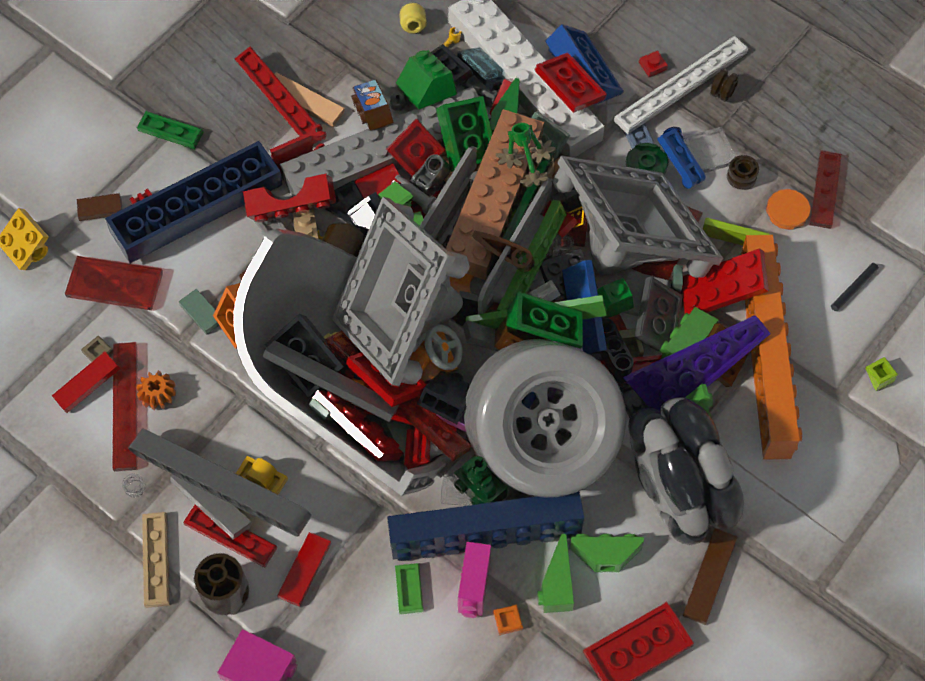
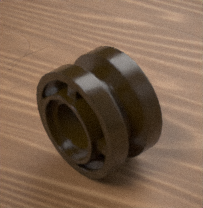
(724, 84)
(742, 164)

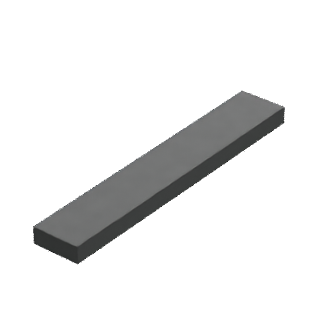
(329, 380)

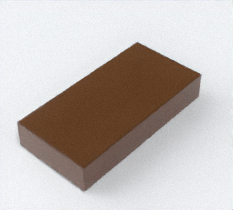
(98, 206)

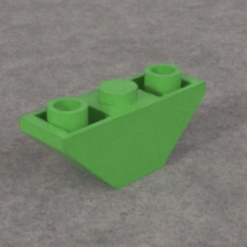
(606, 551)

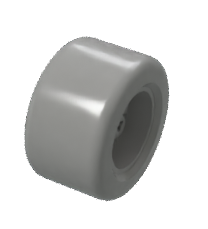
(592, 435)

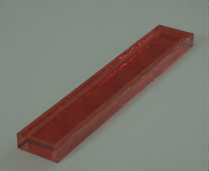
(124, 406)

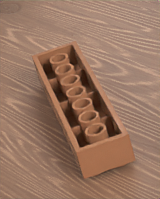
(491, 196)

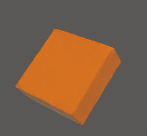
(508, 619)

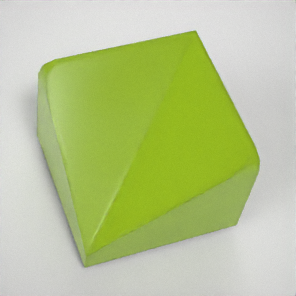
(881, 373)

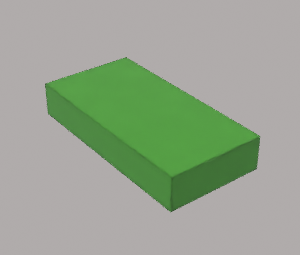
(409, 588)

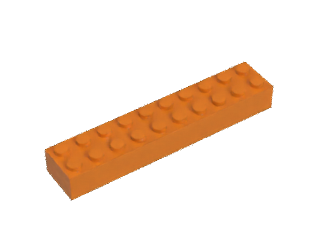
(771, 361)

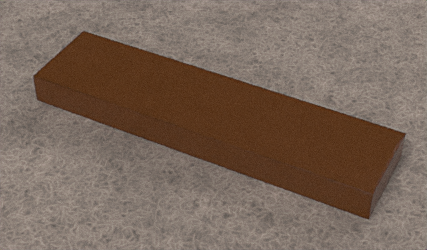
(710, 576)

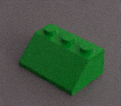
(426, 80)
(546, 319)

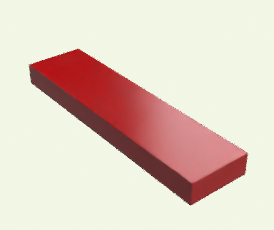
(246, 544)

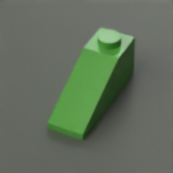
(556, 588)

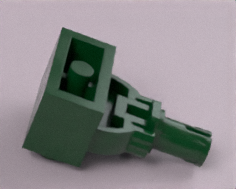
(479, 482)

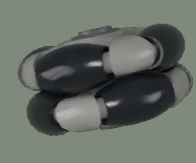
(685, 469)

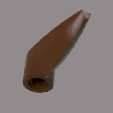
(497, 246)

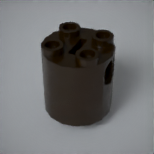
(345, 237)
(221, 584)

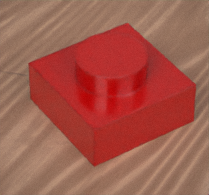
(653, 64)

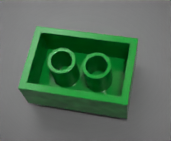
(463, 126)

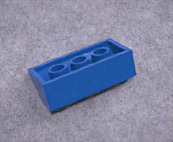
(582, 49)

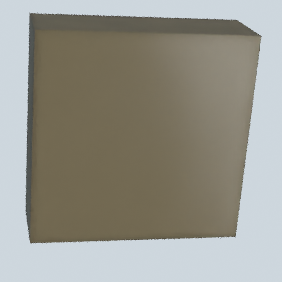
(96, 348)

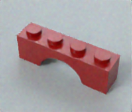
(316, 192)

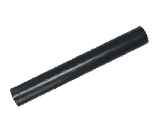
(854, 287)

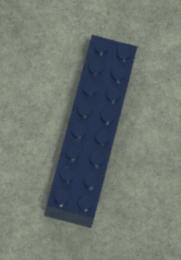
(192, 202)
(485, 523)

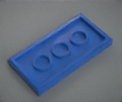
(581, 283)

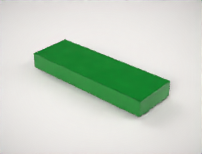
(170, 130)

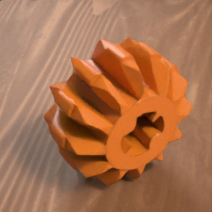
(156, 390)

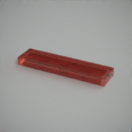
(825, 189)

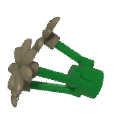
(522, 135)

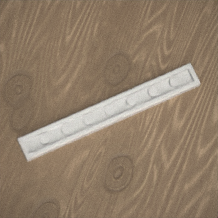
(680, 85)

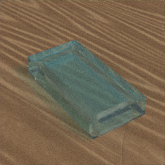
(482, 63)

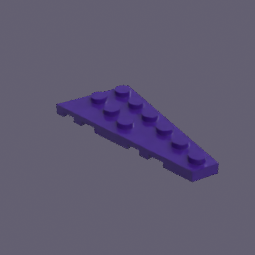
(696, 364)

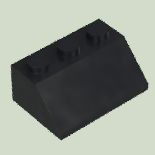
(308, 341)

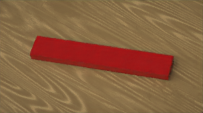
(276, 92)

